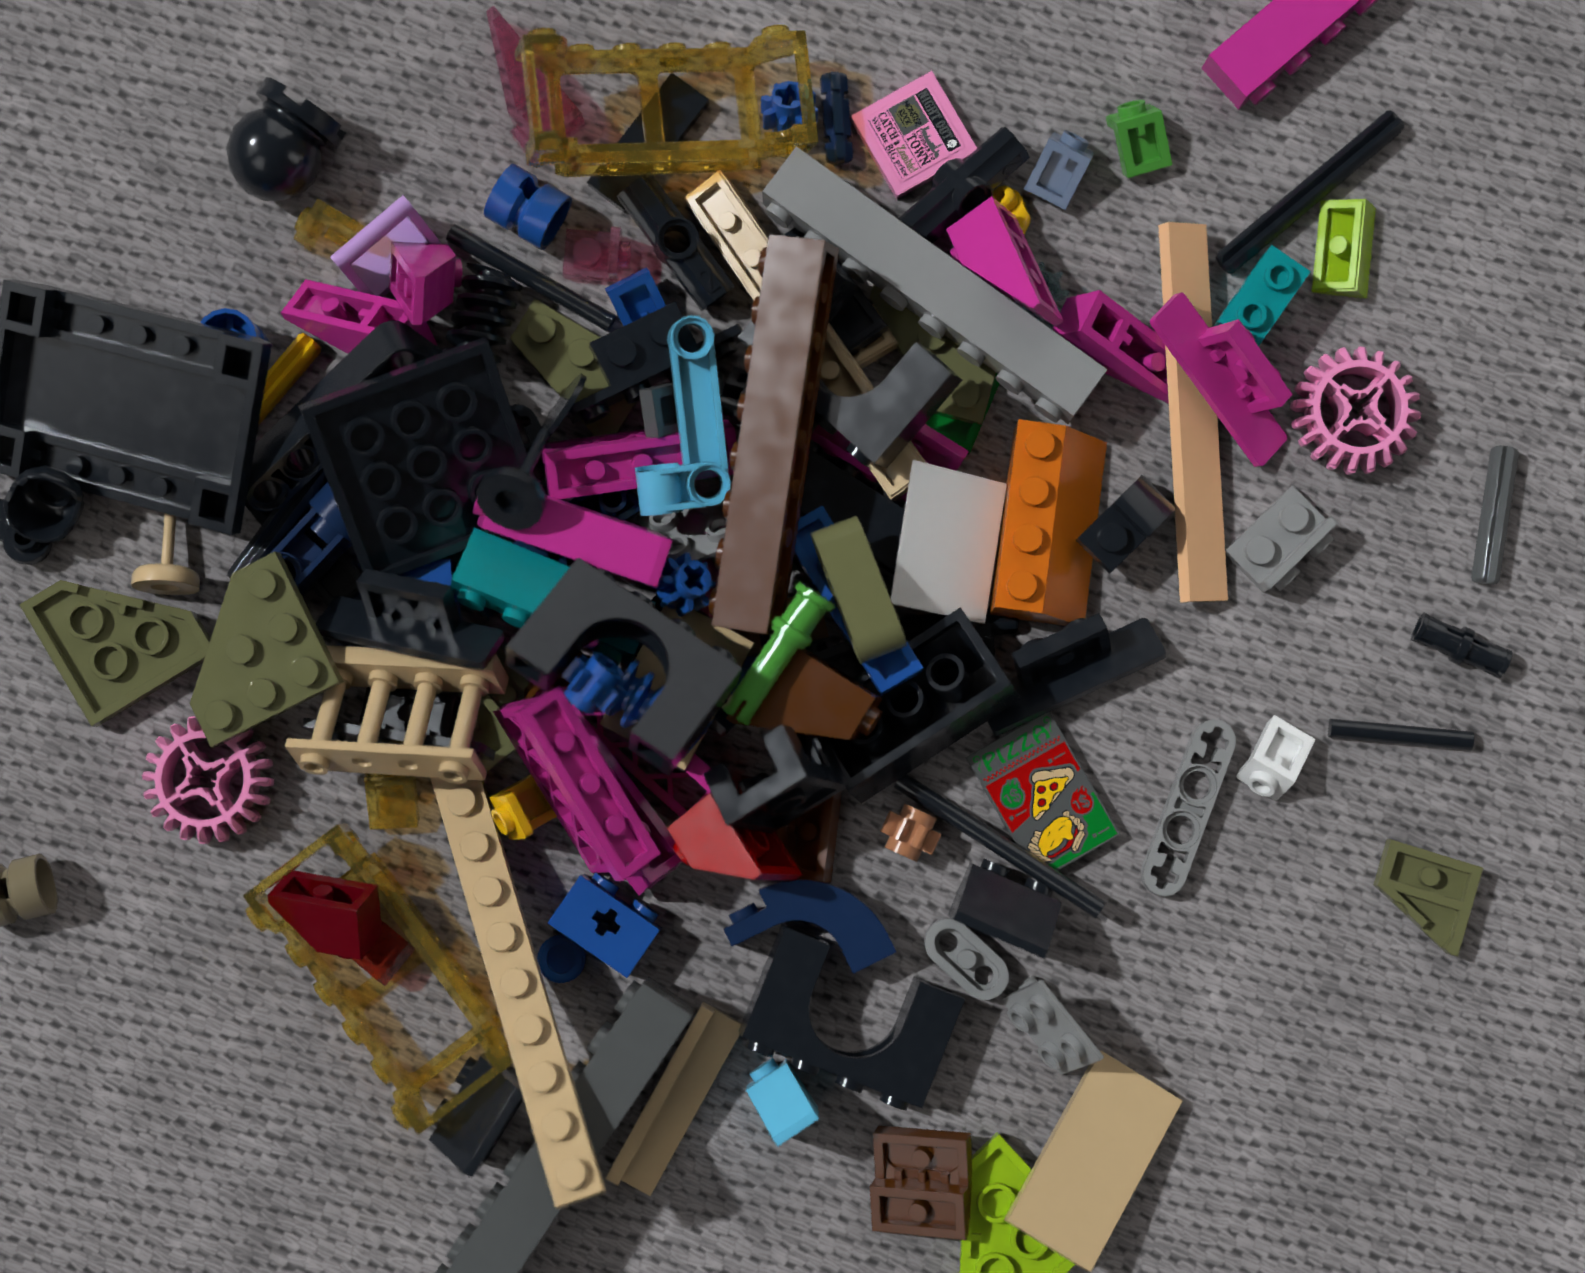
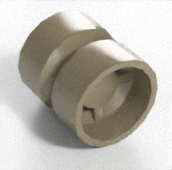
(27, 889)

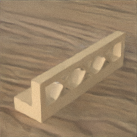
(675, 1100)

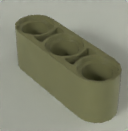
(858, 589)

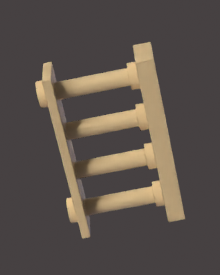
(385, 673)

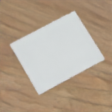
(948, 541)

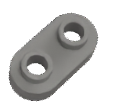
(966, 958)

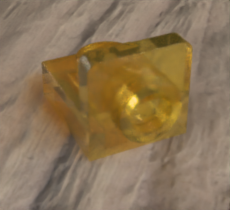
(320, 217)
(391, 801)

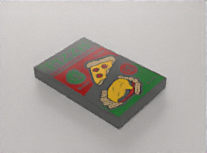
(1043, 793)

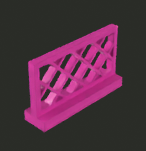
(577, 783)

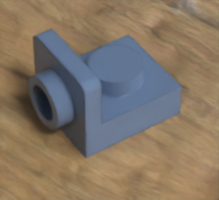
(1060, 168)

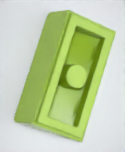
(1344, 247)

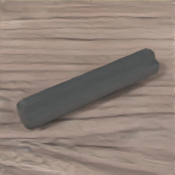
(1495, 515)

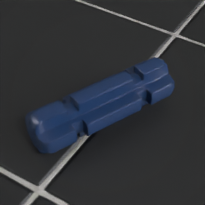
(836, 118)

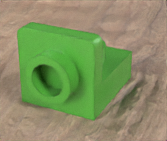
(1140, 138)

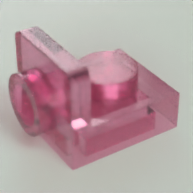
(596, 255)

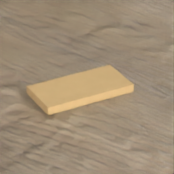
(1093, 1161)

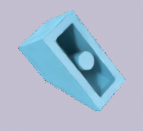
(781, 1100)

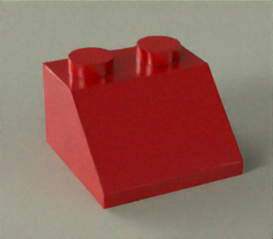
(711, 846)

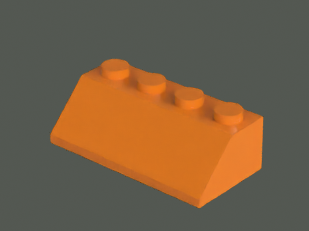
(1046, 507)

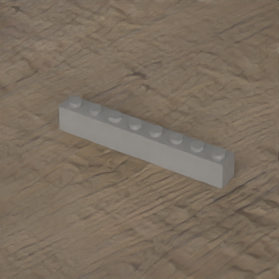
(933, 287)

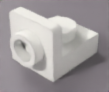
(1276, 759)

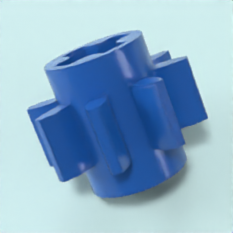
(783, 107)
(684, 585)
(593, 683)

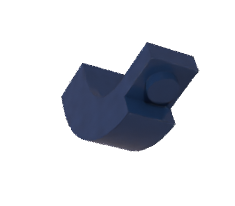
(821, 903)

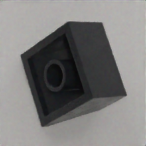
(1006, 909)
(477, 1123)

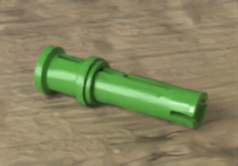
(790, 633)

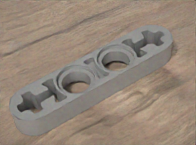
(1195, 810)

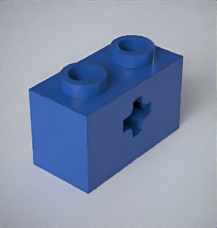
(578, 922)

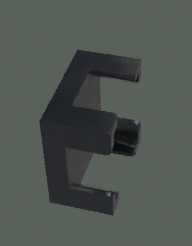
(786, 795)

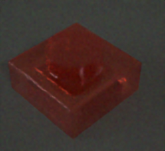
(386, 955)

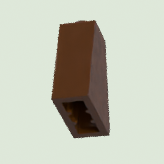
(817, 701)

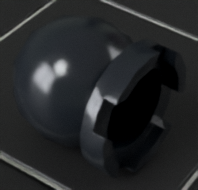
(279, 147)

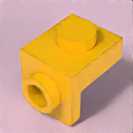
(520, 809)

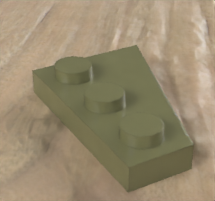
(561, 353)

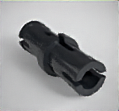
(1461, 645)

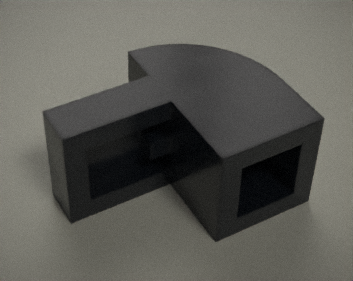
(1126, 524)

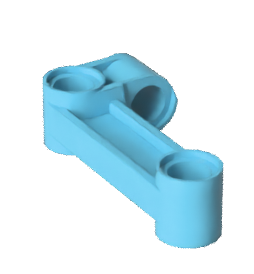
(700, 427)

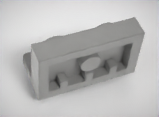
(1280, 540)

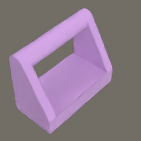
(368, 254)

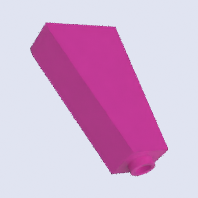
(593, 538)

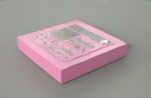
(913, 134)

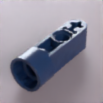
(306, 555)

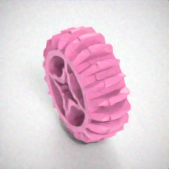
(1341, 399)
(219, 796)

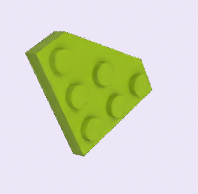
(991, 1241)

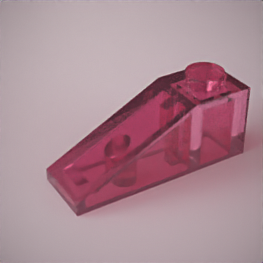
(512, 78)

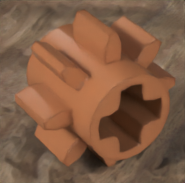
(910, 832)

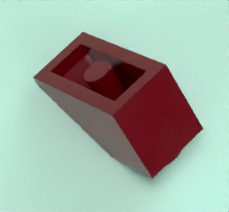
(330, 912)

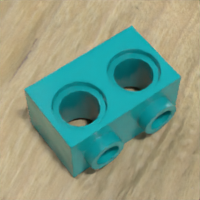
(1265, 293)

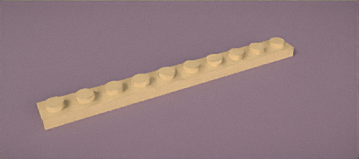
(519, 993)

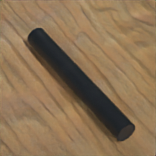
(1401, 734)

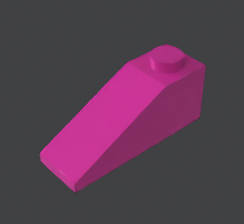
(997, 252)
(423, 278)
(343, 315)
(1116, 341)

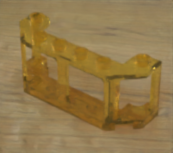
(552, 56)
(409, 1106)

